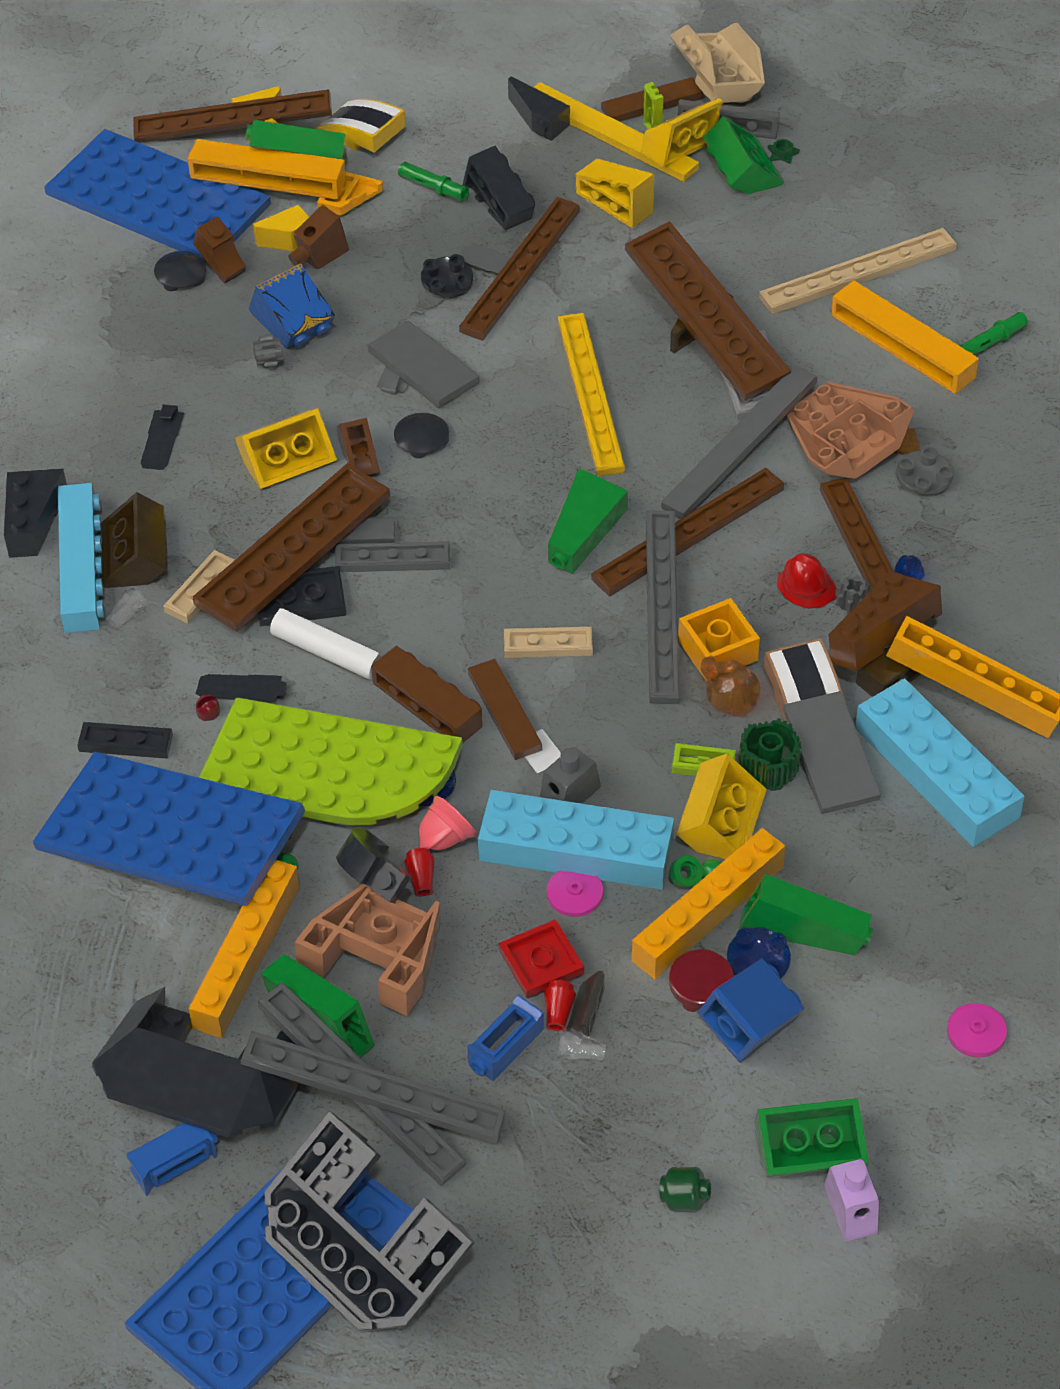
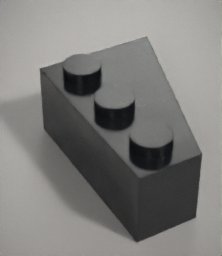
(499, 188)
(30, 509)

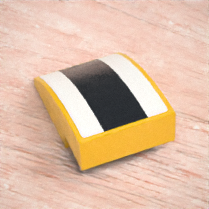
(365, 123)

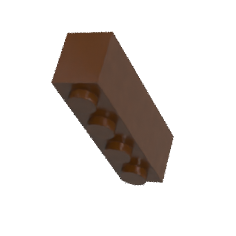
(426, 694)

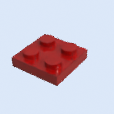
(541, 957)

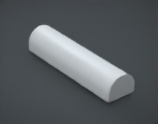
(324, 643)

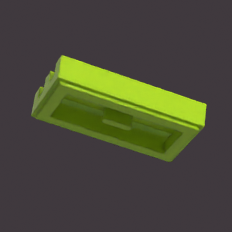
(652, 106)
(690, 765)

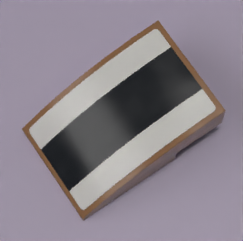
(800, 672)

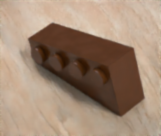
(879, 617)

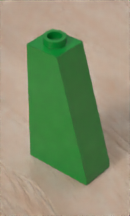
(295, 139)
(585, 519)
(806, 917)
(328, 1002)

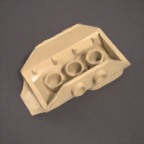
(725, 62)

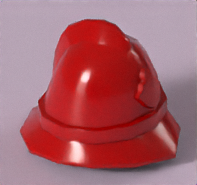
(806, 582)

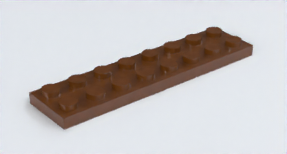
(707, 310)
(291, 547)

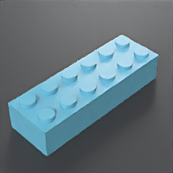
(939, 762)
(576, 839)

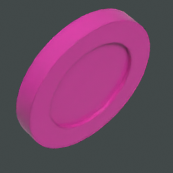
(574, 893)
(976, 1030)

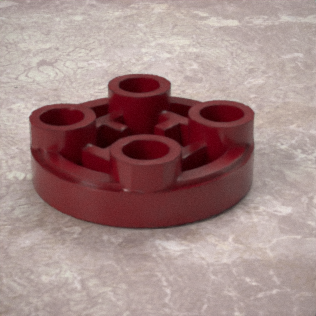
(697, 976)

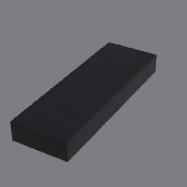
(125, 740)

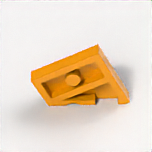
(354, 192)

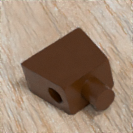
(319, 239)

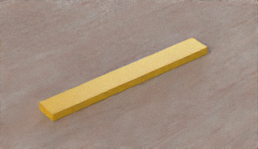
(617, 134)
(591, 395)

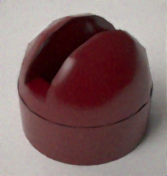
(207, 708)

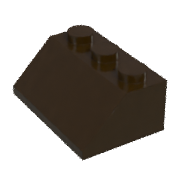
(133, 543)

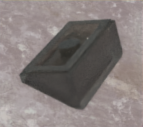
(587, 1004)

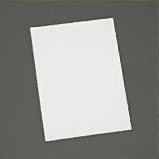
(544, 758)

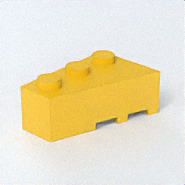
(617, 190)

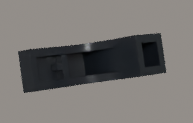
(365, 862)

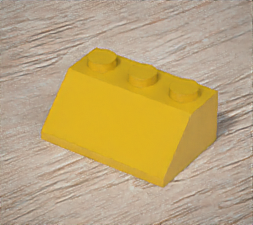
(681, 133)
(286, 448)
(721, 808)

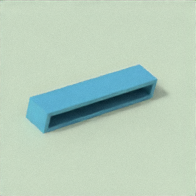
(78, 558)

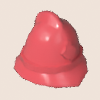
(443, 826)

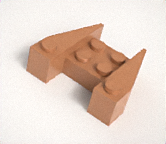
(380, 932)

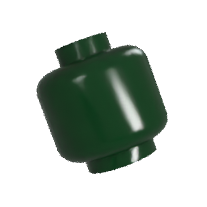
(684, 1189)

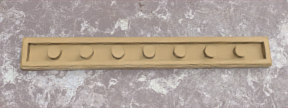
(859, 269)

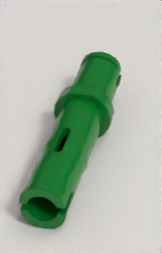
(442, 185)
(999, 332)

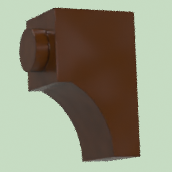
(218, 249)
(358, 445)

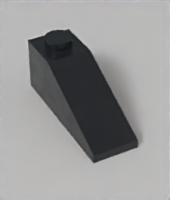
(539, 110)

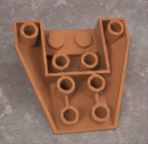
(849, 428)

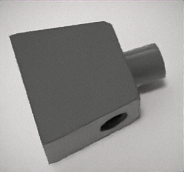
(570, 777)

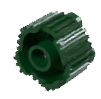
(770, 753)

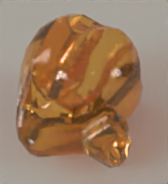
(730, 686)

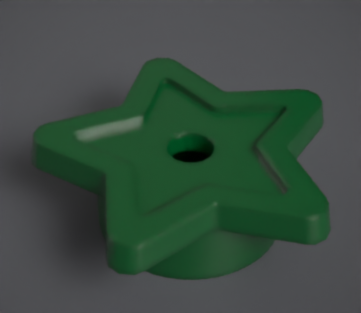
(782, 150)

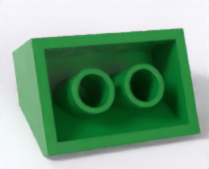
(741, 158)
(810, 1136)

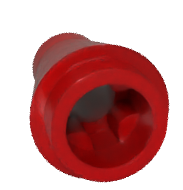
(420, 867)
(558, 1002)

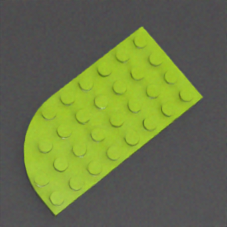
(330, 763)

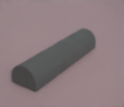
(758, 122)

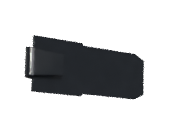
(161, 437)
(242, 686)

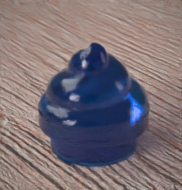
(910, 566)

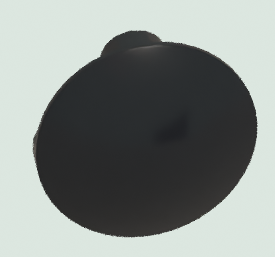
(180, 270)
(446, 275)
(421, 433)

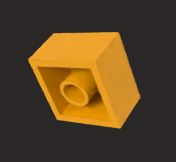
(718, 633)

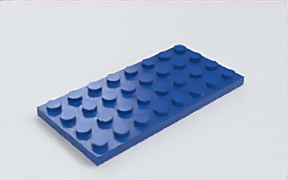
(151, 192)
(170, 827)
(240, 1301)

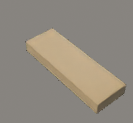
(181, 603)
(548, 642)

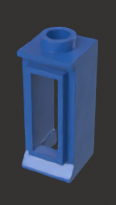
(492, 1064)
(171, 1155)

